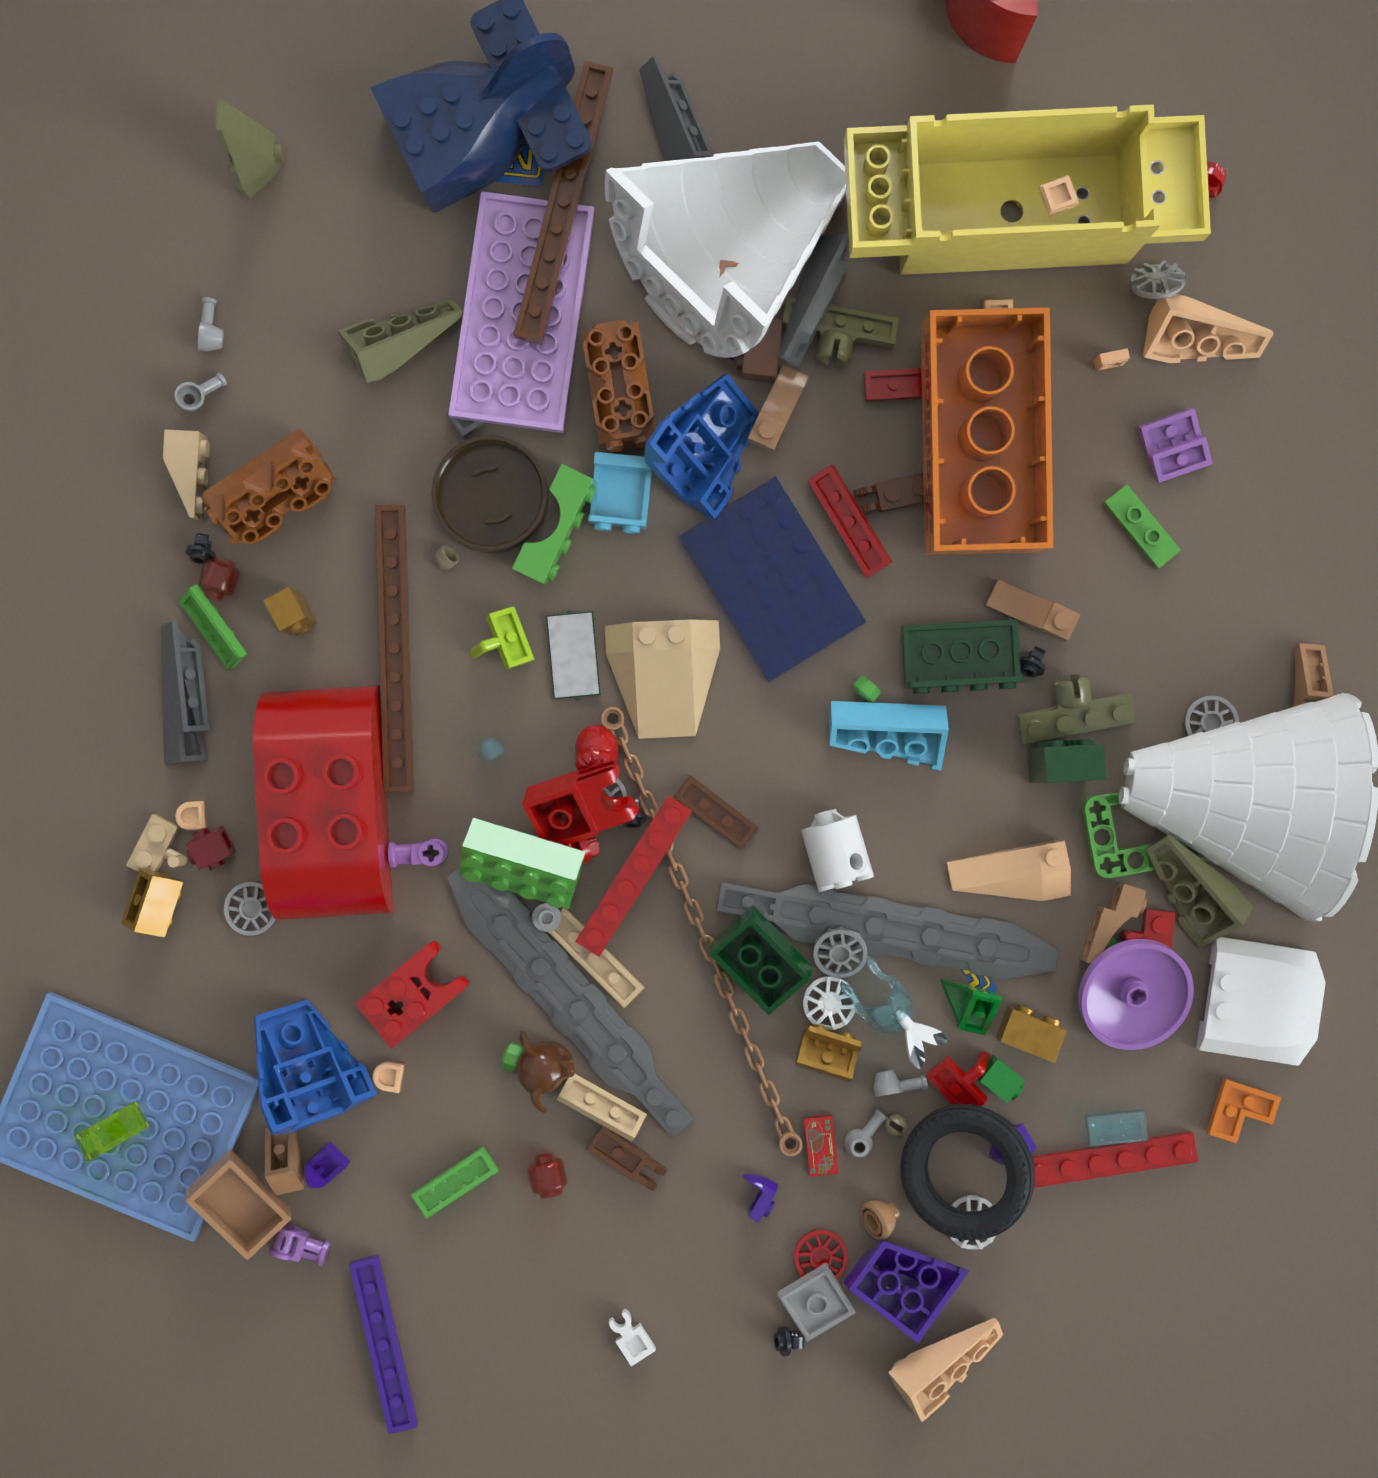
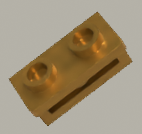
(828, 1052)

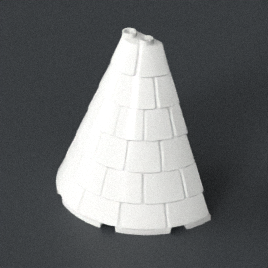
(739, 207)
(1270, 799)

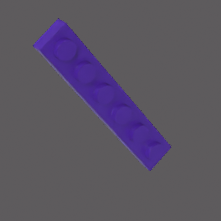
(383, 1344)

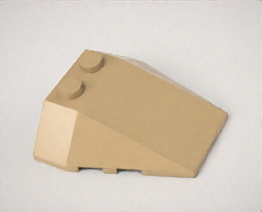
(664, 672)

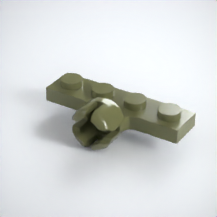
(845, 327)
(1075, 712)

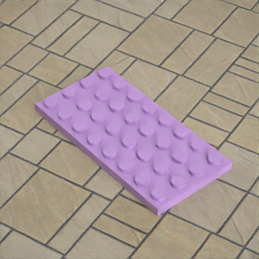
(495, 373)

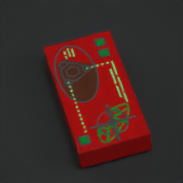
(820, 1145)

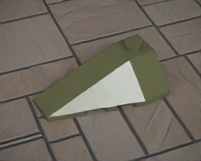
(251, 149)

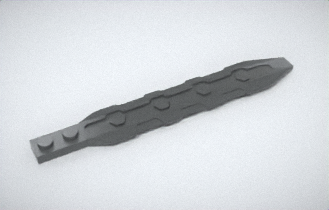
(898, 930)
(567, 997)

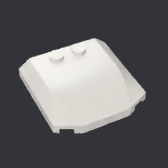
(1262, 1001)

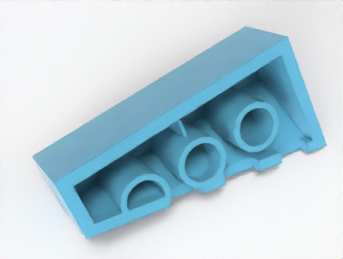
(891, 730)

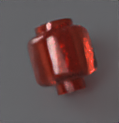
(218, 578)
(547, 1175)

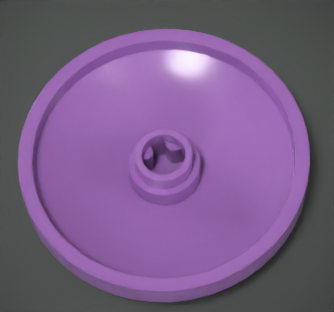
(1135, 994)

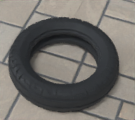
(940, 1214)

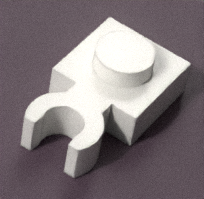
(633, 1340)

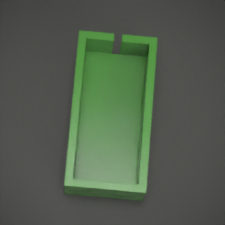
(520, 863)

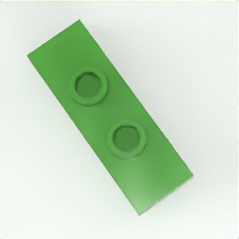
(1141, 526)
(212, 627)
(454, 1182)

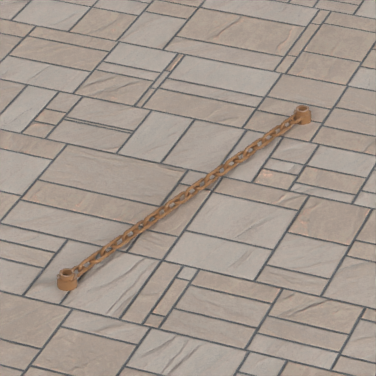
(788, 1151)

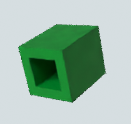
(1002, 1080)

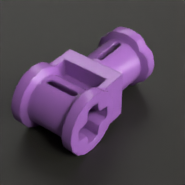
(417, 853)
(298, 1246)

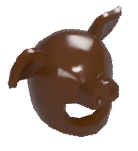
(543, 1068)

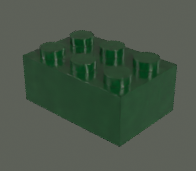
(1066, 761)
(761, 960)

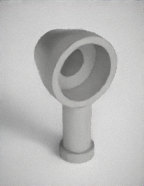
(209, 336)
(196, 392)
(888, 1083)
(864, 1135)

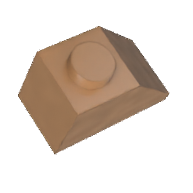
(283, 1162)

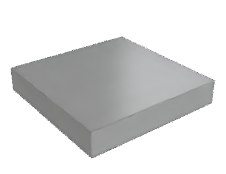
(816, 1302)

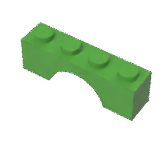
(541, 558)

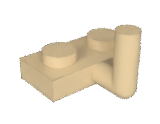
(155, 846)

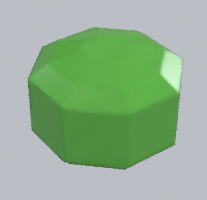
(866, 689)
(510, 1057)

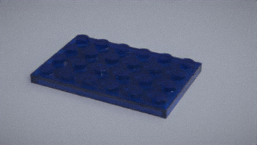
(772, 579)

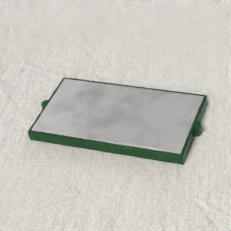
(573, 655)

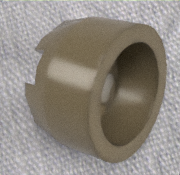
(446, 557)
(900, 1120)

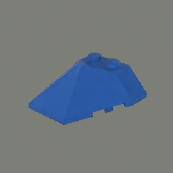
(702, 444)
(305, 1069)

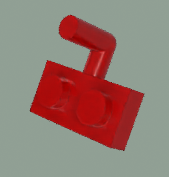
(1156, 926)
(957, 1085)

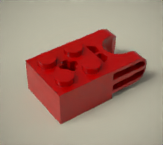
(576, 805)
(416, 991)

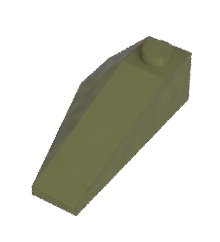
(388, 344)
(1203, 897)

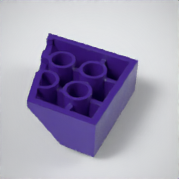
(904, 1286)

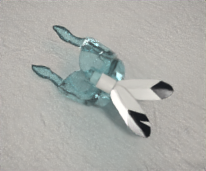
(896, 1016)

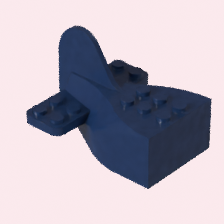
(472, 119)

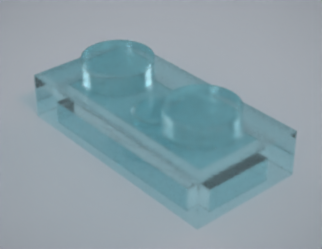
(1116, 1127)

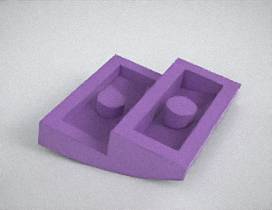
(1174, 445)

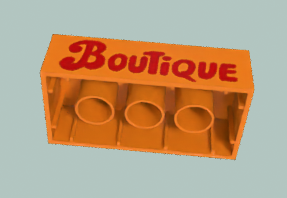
(987, 431)

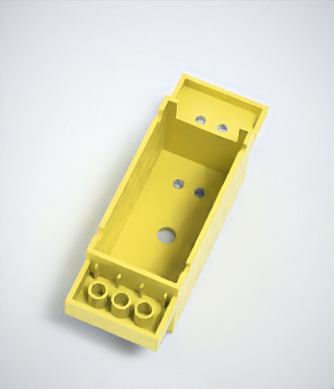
(940, 187)

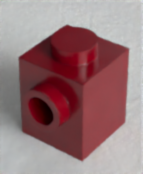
(209, 848)

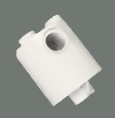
(836, 850)

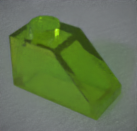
(111, 1131)

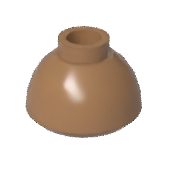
(879, 1218)

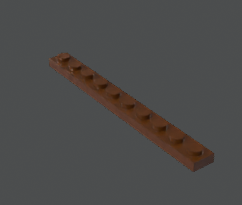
(561, 212)
(394, 648)

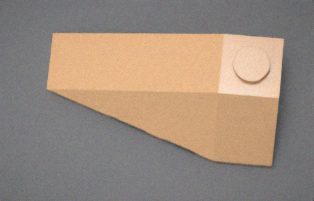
(1192, 330)
(1023, 872)
(931, 1371)

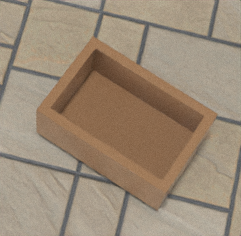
(238, 1204)

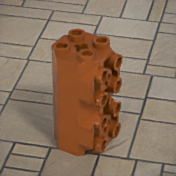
(618, 385)
(267, 487)

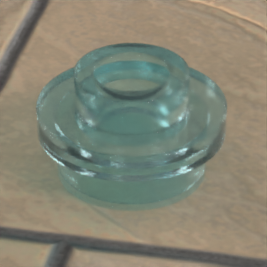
(490, 749)

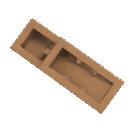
(777, 409)
(1032, 611)
(1312, 674)
(1125, 903)

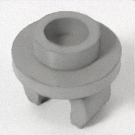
(546, 917)

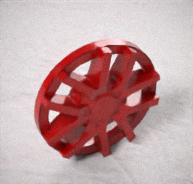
(821, 1253)

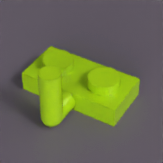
(507, 638)

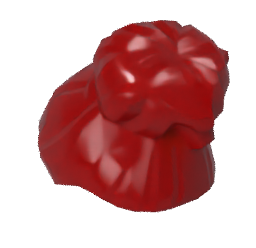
(595, 746)

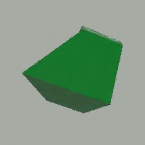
(972, 1006)

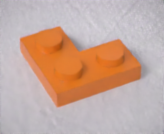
(1236, 1102)

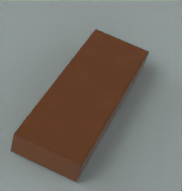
(716, 812)

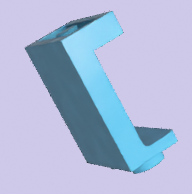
(621, 492)

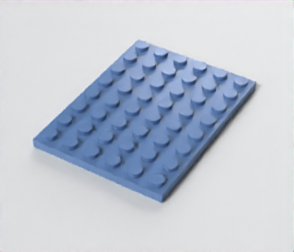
(92, 1065)

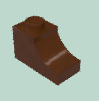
(762, 360)

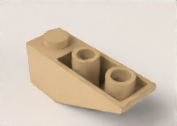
(185, 460)

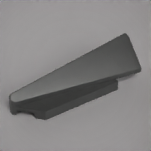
(673, 114)
(817, 292)
(183, 697)

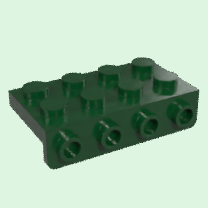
(961, 655)

